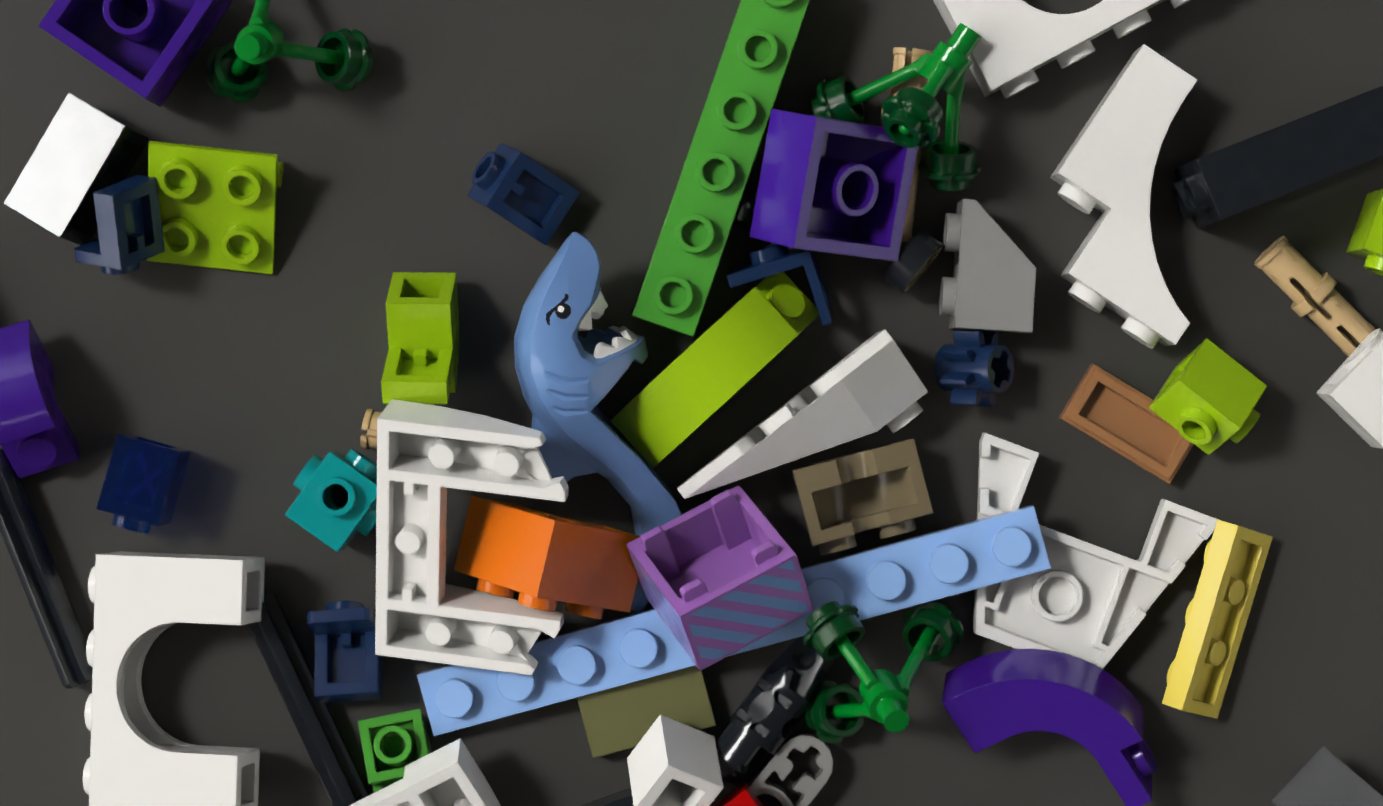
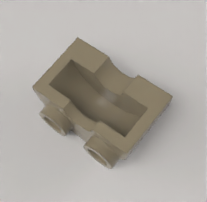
(862, 493)

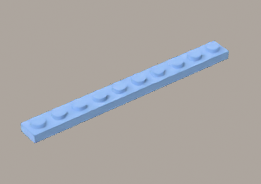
(644, 647)

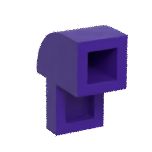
(30, 419)

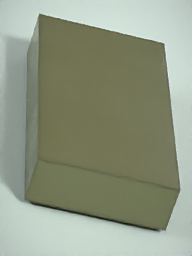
(623, 714)

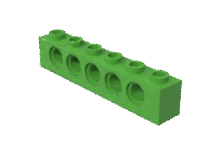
(719, 163)

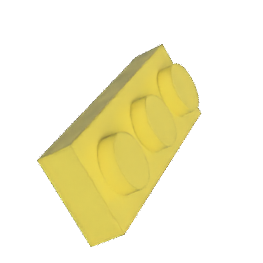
(1216, 619)

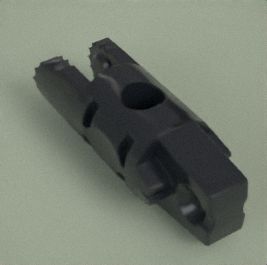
(770, 711)

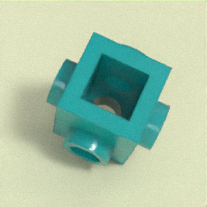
(317, 508)

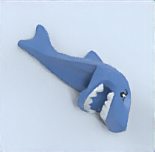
(571, 374)

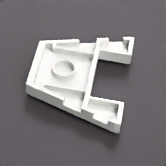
(1090, 593)

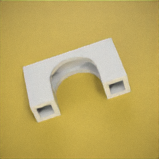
(1024, 38)
(133, 604)

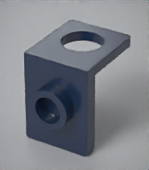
(776, 259)

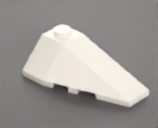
(847, 402)

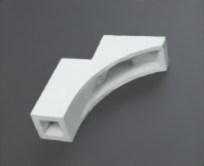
(1114, 172)

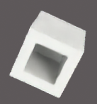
(674, 766)

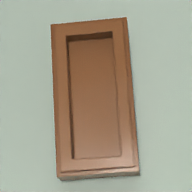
(1125, 424)

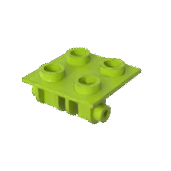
(216, 206)

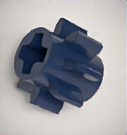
(974, 368)

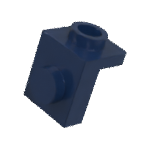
(345, 653)

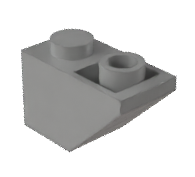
(990, 277)

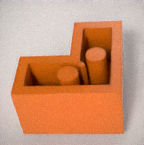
(546, 559)

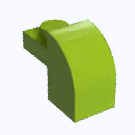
(421, 338)

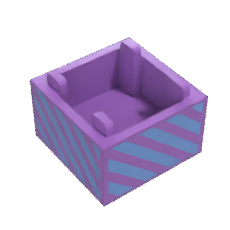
(720, 577)

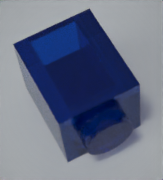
(142, 482)

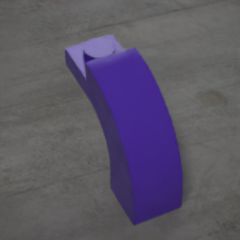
(1055, 694)

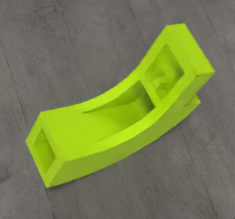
(715, 367)

